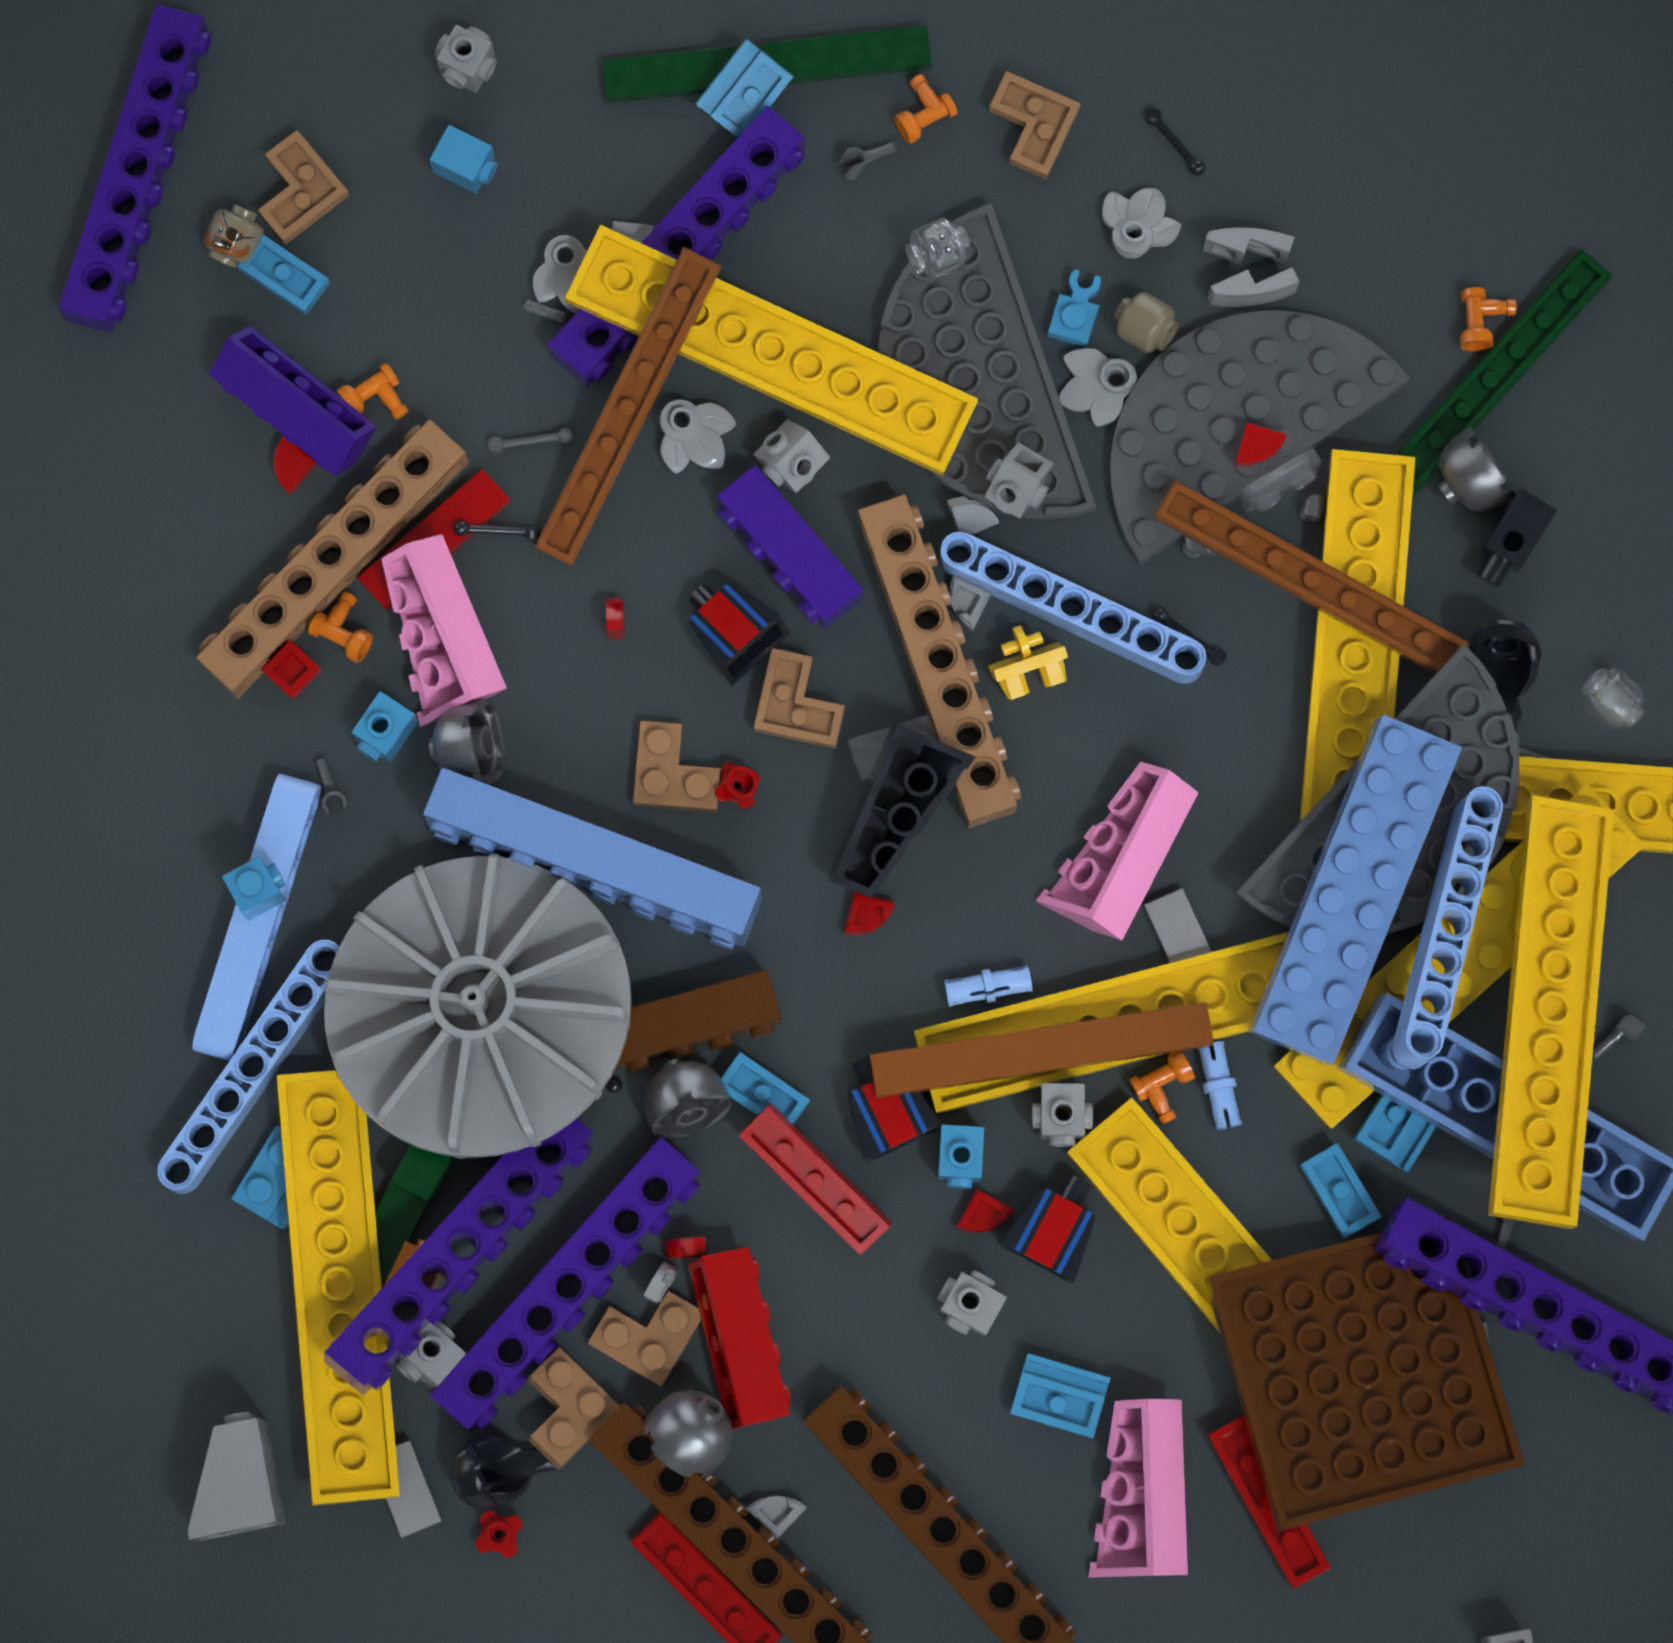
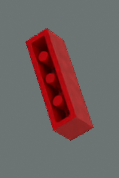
(739, 1337)

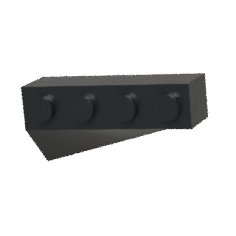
(895, 806)

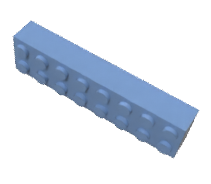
(594, 859)
(1355, 890)
(1459, 1093)

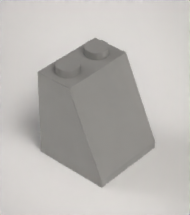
(237, 1481)

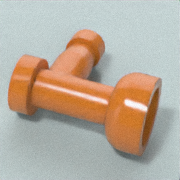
(935, 109)
(1477, 337)
(380, 384)
(329, 626)
(1150, 1084)

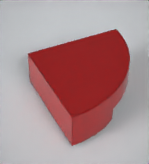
(1258, 445)
(291, 465)
(615, 618)
(867, 914)
(983, 1214)
(685, 1248)

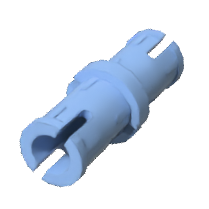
(988, 985)
(1219, 1086)

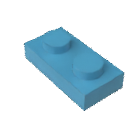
(285, 275)
(756, 1088)
(1340, 1191)

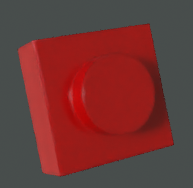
(291, 670)

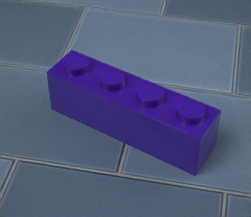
(292, 400)
(789, 548)

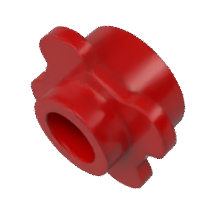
(745, 777)
(488, 1540)

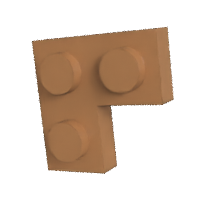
(1045, 120)
(310, 189)
(787, 711)
(660, 778)
(652, 1349)
(579, 1404)

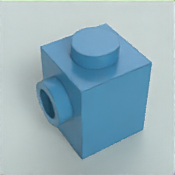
(463, 160)
(383, 728)
(255, 887)
(960, 1155)

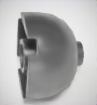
(1472, 475)
(468, 742)
(682, 1096)
(690, 1432)

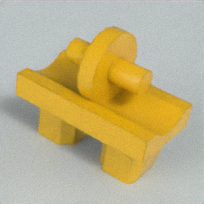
(1045, 658)

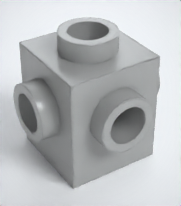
(466, 70)
(791, 456)
(1018, 481)
(1064, 1098)
(977, 1319)
(441, 1360)

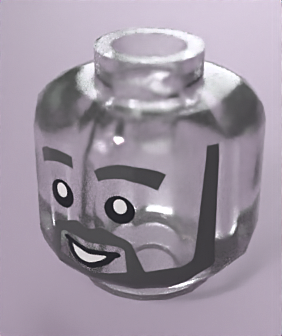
(937, 248)
(1613, 698)

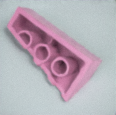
(439, 629)
(1122, 853)
(1143, 1493)

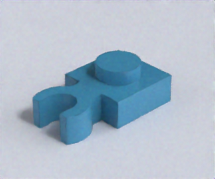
(1074, 315)

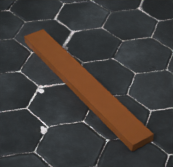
(628, 406)
(1307, 578)
(1041, 1050)

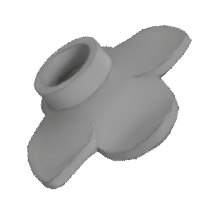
(1140, 217)
(555, 277)
(1091, 388)
(698, 439)

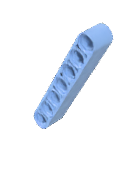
(1085, 624)
(1434, 940)
(250, 942)
(233, 1078)

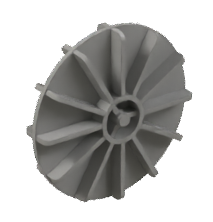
(477, 1006)

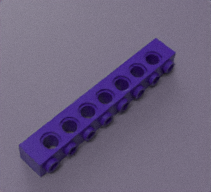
(167, 31)
(765, 135)
(659, 1163)
(1526, 1283)
(367, 1369)

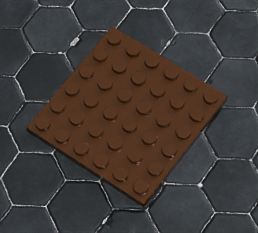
(1359, 1381)

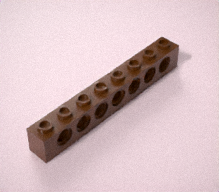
(850, 1406)
(614, 1442)

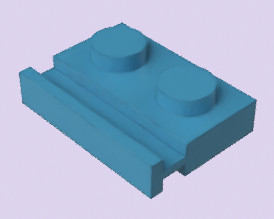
(744, 88)
(1394, 1133)
(264, 1184)
(1060, 1396)

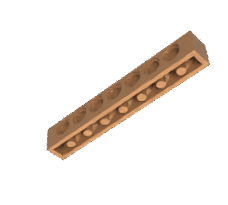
(424, 443)
(879, 525)

